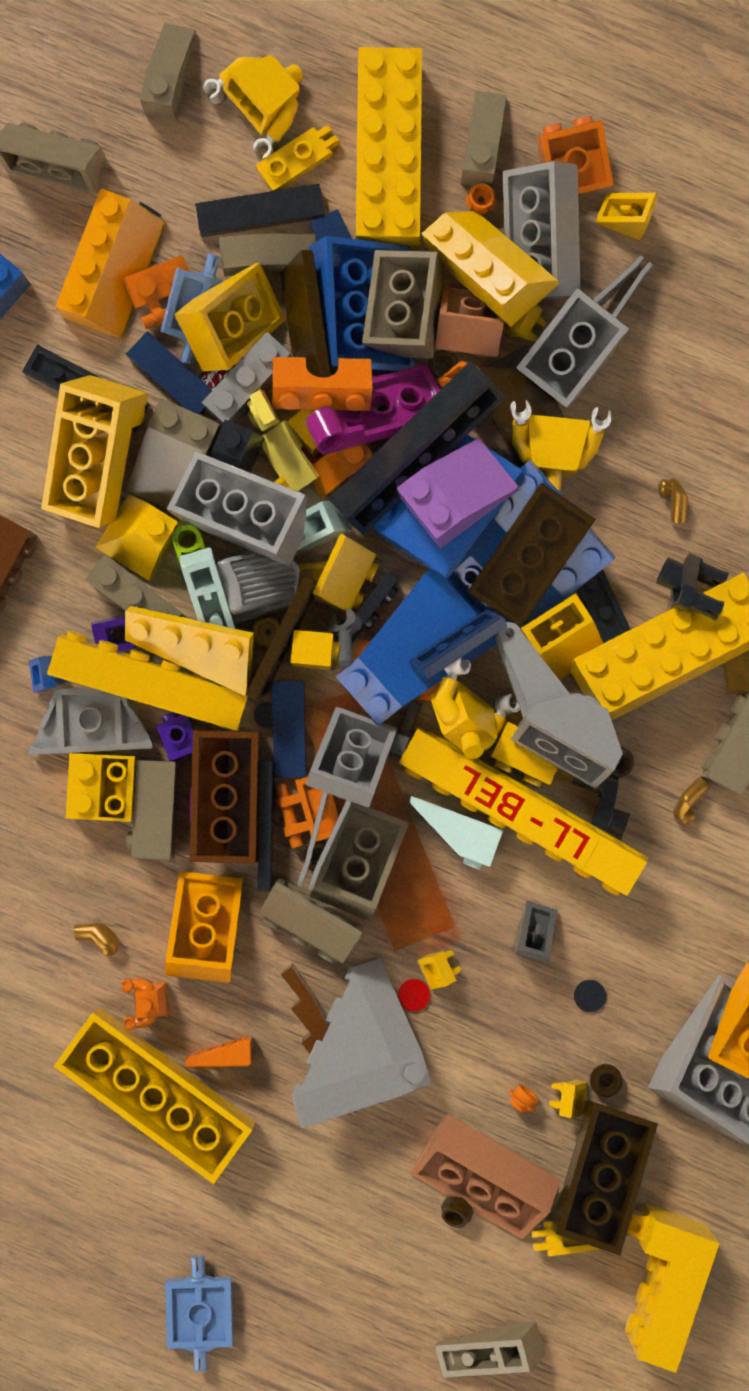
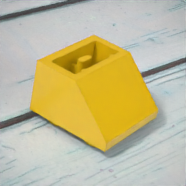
(563, 635)
(100, 787)

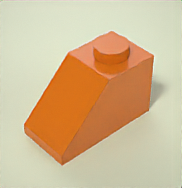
(338, 467)

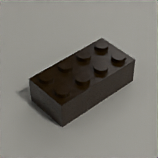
(604, 1177)

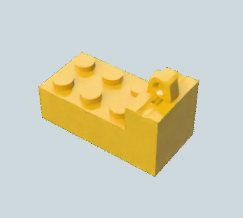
(91, 448)
(678, 1269)

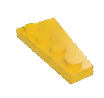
(199, 646)

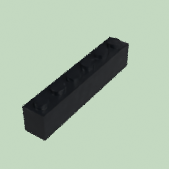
(420, 442)

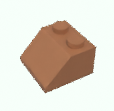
(467, 324)

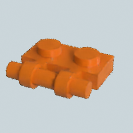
(152, 285)
(310, 801)

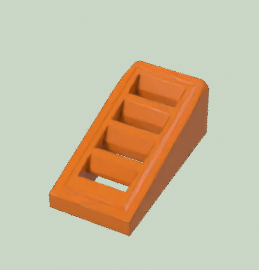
(229, 1054)

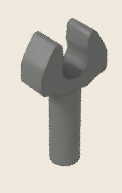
(345, 632)
(405, 729)

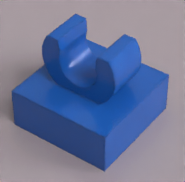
(40, 680)

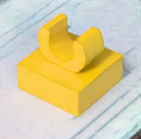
(523, 326)
(437, 969)
(572, 1098)

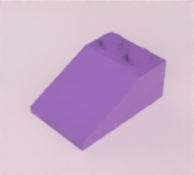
(457, 491)

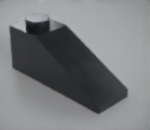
(237, 446)

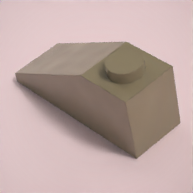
(167, 72)
(483, 138)
(492, 1351)

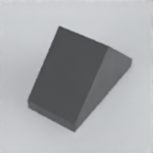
(535, 932)

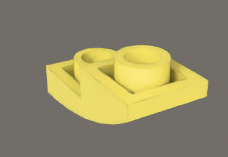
(261, 411)
(287, 457)

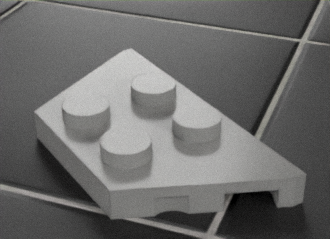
(89, 722)

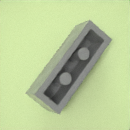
(250, 374)

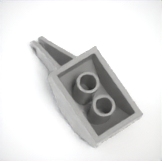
(579, 340)
(557, 726)
(346, 767)

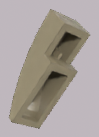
(270, 250)

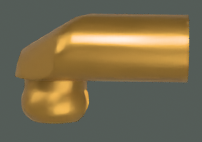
(678, 497)
(688, 799)
(100, 934)

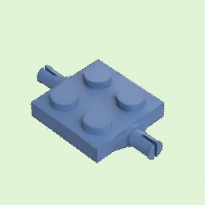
(184, 289)
(199, 1312)

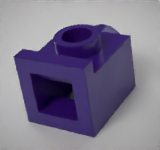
(102, 631)
(183, 747)

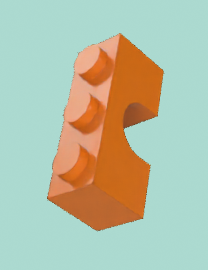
(298, 389)

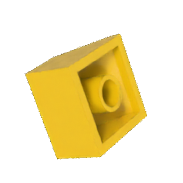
(345, 575)

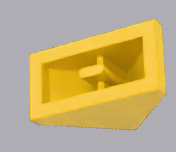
(627, 212)

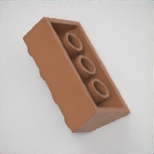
(487, 1176)

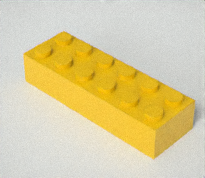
(389, 145)
(665, 651)
(155, 1094)

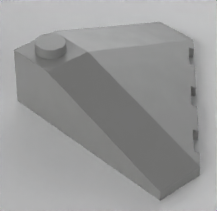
(364, 1054)
(699, 1084)

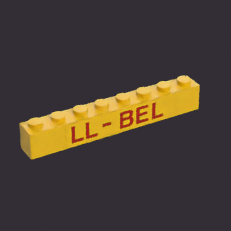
(524, 811)

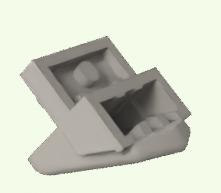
(257, 585)

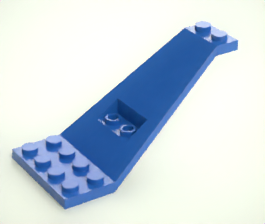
(438, 606)

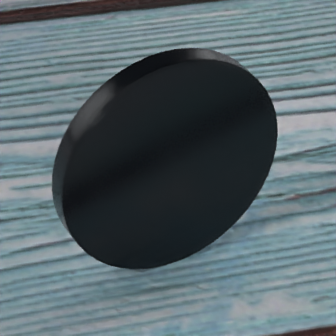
(589, 995)

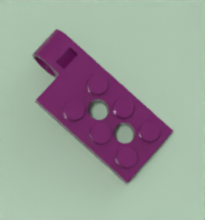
(345, 429)

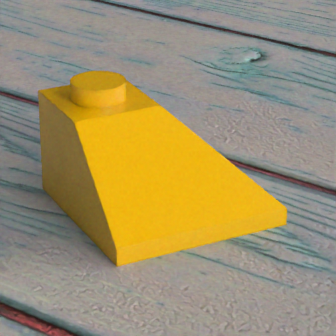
(138, 537)

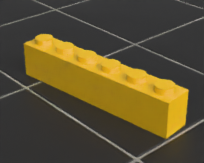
(145, 680)

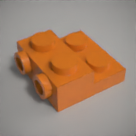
(582, 146)

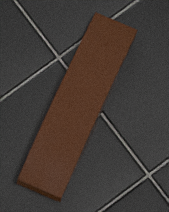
(306, 1008)

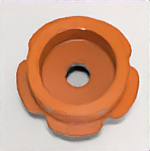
(484, 191)
(523, 1099)

